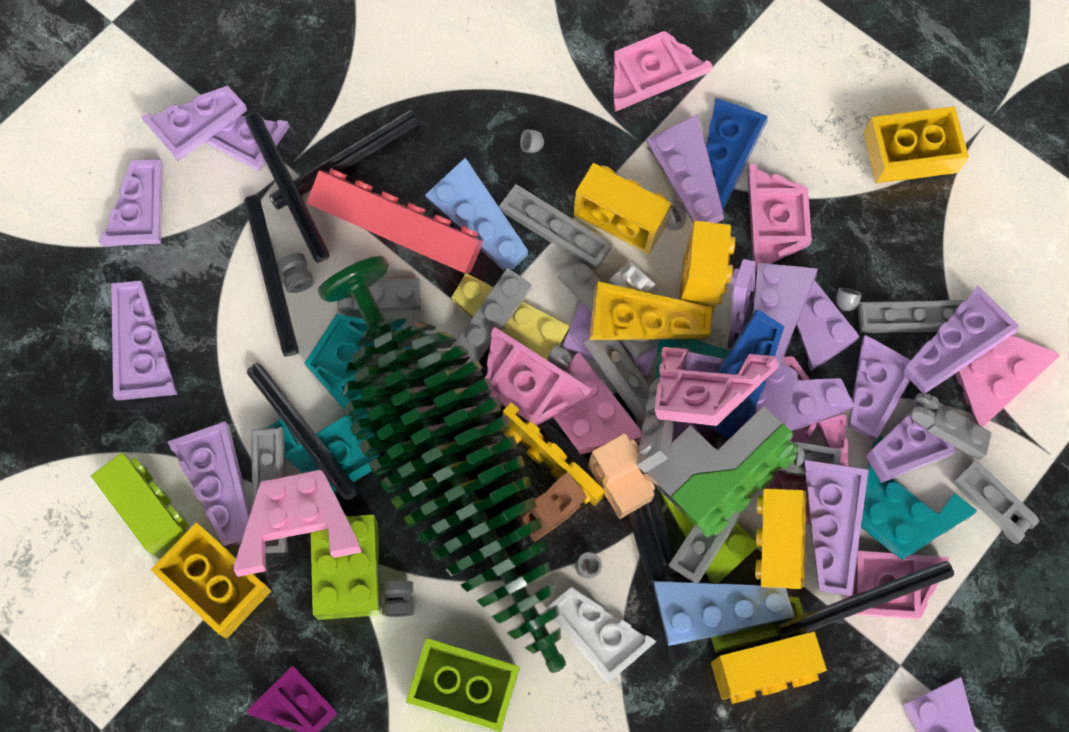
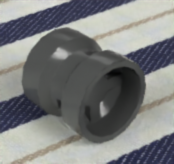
(295, 273)
(397, 598)

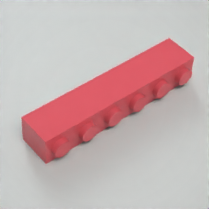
(394, 221)

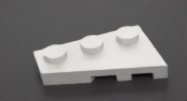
(599, 636)

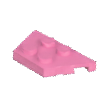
(653, 68)
(777, 216)
(1001, 375)
(530, 380)
(598, 416)
(880, 568)

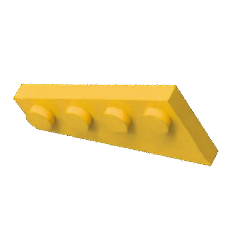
(639, 315)
(550, 454)

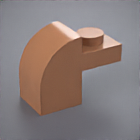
(555, 506)

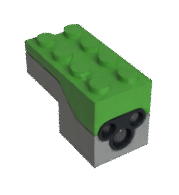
(716, 483)

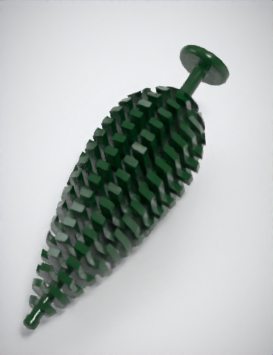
(428, 410)

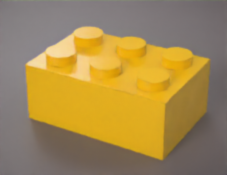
(915, 144)
(621, 208)
(707, 264)
(782, 538)
(205, 579)
(768, 668)

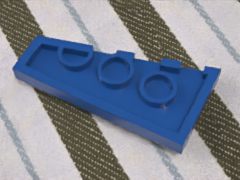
(731, 142)
(758, 337)

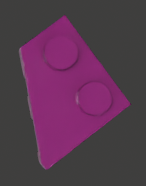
(294, 704)

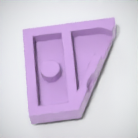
(779, 392)

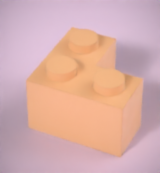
(618, 475)

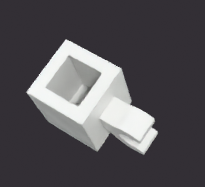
(631, 277)

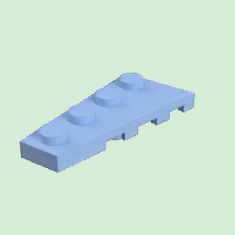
(468, 204)
(712, 610)

